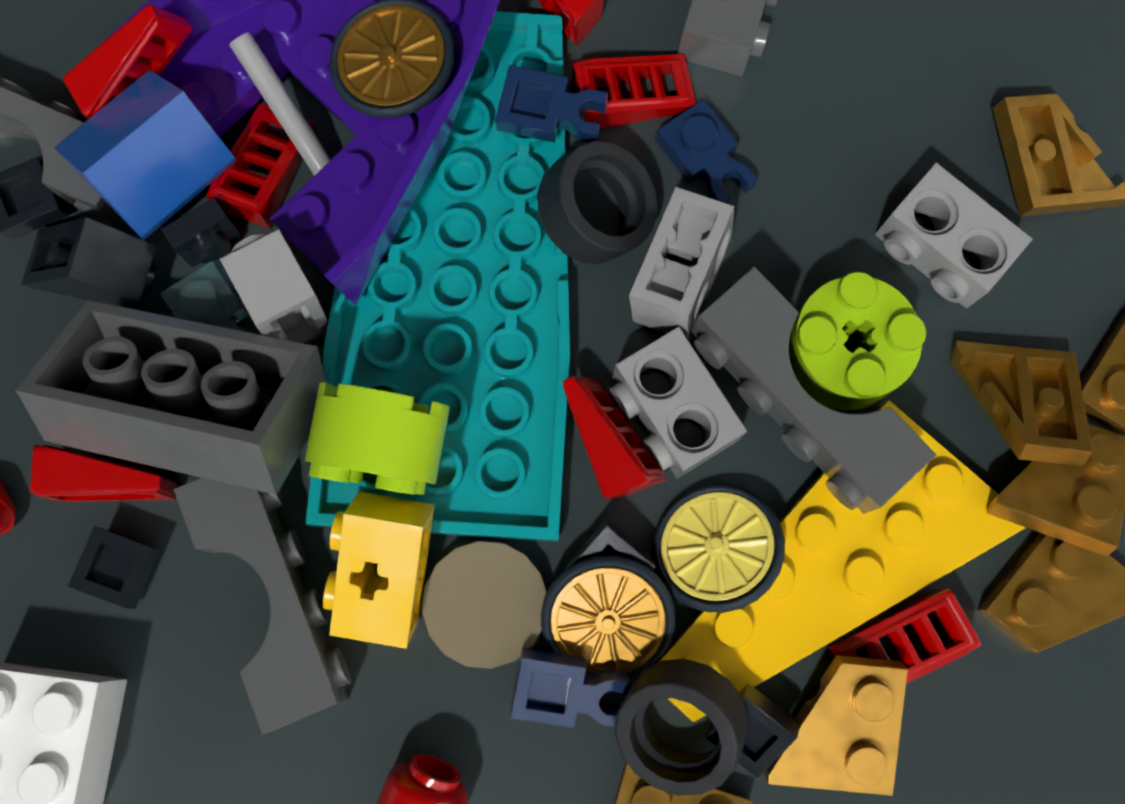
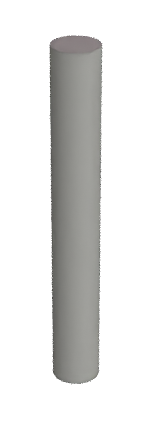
(280, 102)

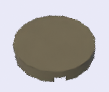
(484, 604)

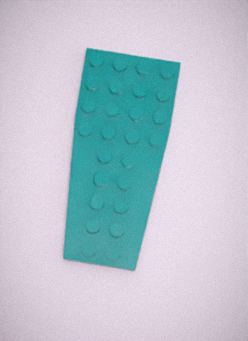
(472, 315)

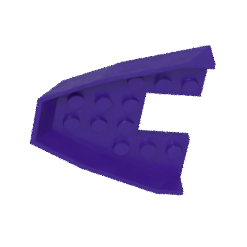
(363, 193)

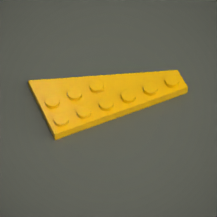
(847, 569)

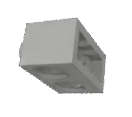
(960, 223)
(682, 262)
(275, 289)
(692, 397)

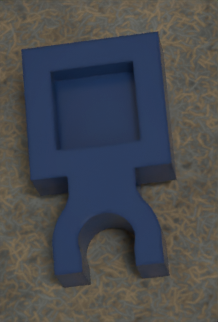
(539, 104)
(703, 147)
(555, 688)

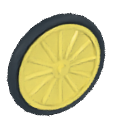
(718, 548)

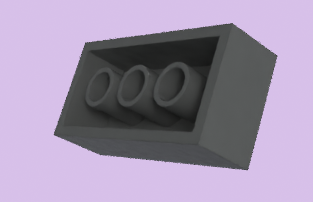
(176, 395)

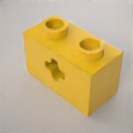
(386, 603)

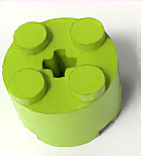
(879, 324)
(375, 434)

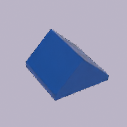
(147, 153)

